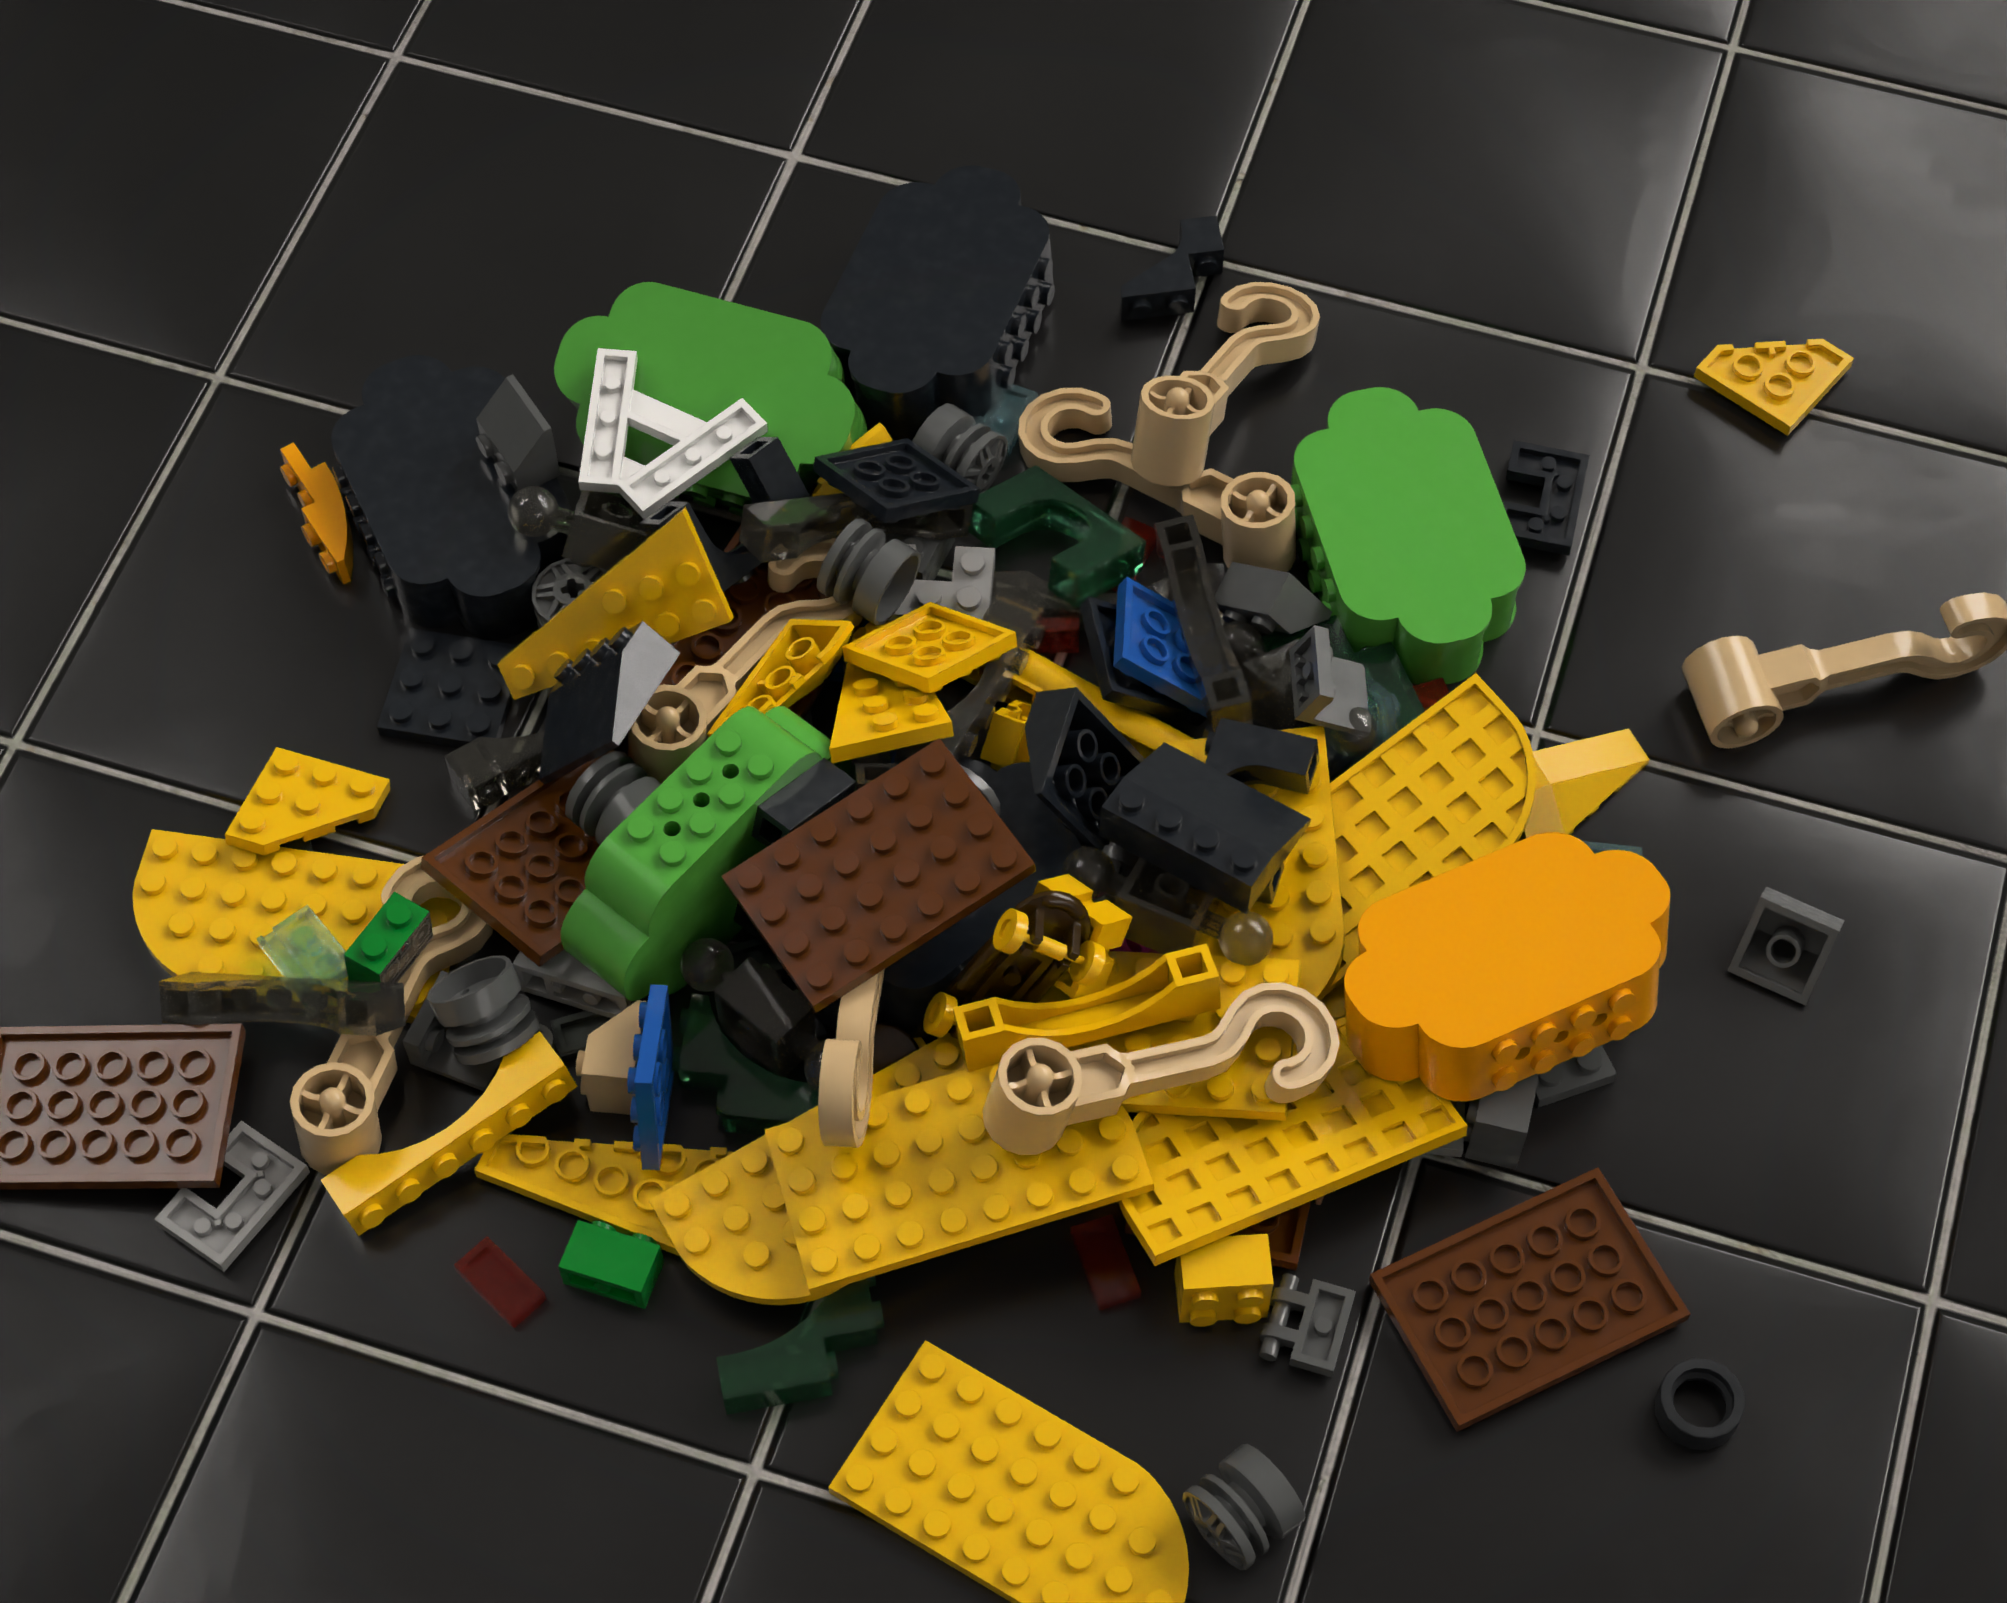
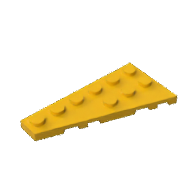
(883, 714)
(593, 1178)

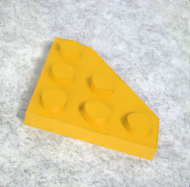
(1775, 378)
(303, 800)

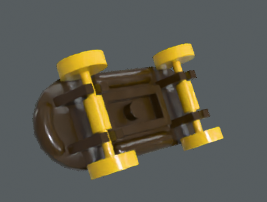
(1023, 958)

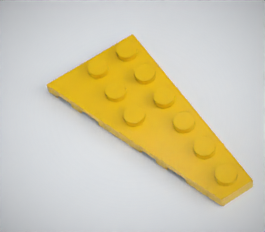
(660, 583)

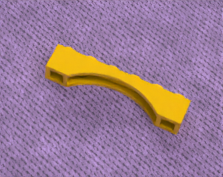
(1167, 990)
(379, 1184)

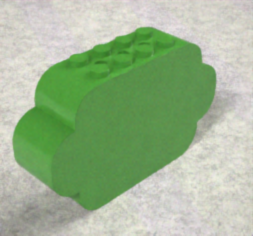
(705, 358)
(1406, 532)
(662, 868)

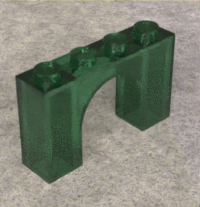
(1041, 502)

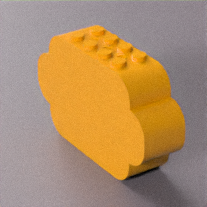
(1507, 966)

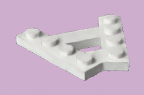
(696, 444)

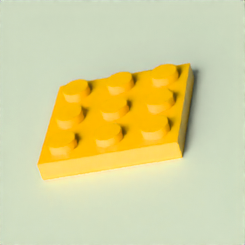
(930, 647)

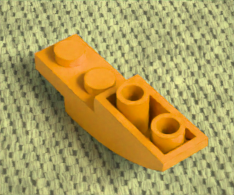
(322, 511)

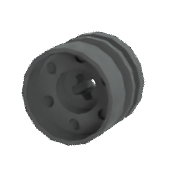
(963, 445)
(868, 571)
(559, 586)
(608, 794)
(483, 1010)
(1244, 1506)

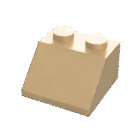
(607, 1062)

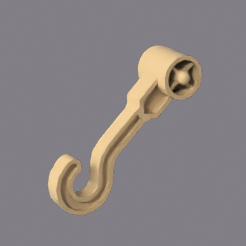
(1185, 409)
(1244, 514)
(1746, 692)
(682, 714)
(848, 1068)
(1047, 1086)
(340, 1100)

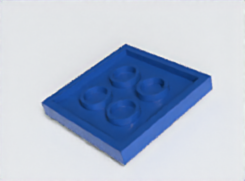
(1152, 645)
(652, 1077)

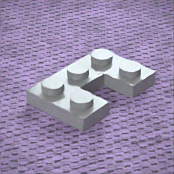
(966, 593)
(224, 1232)

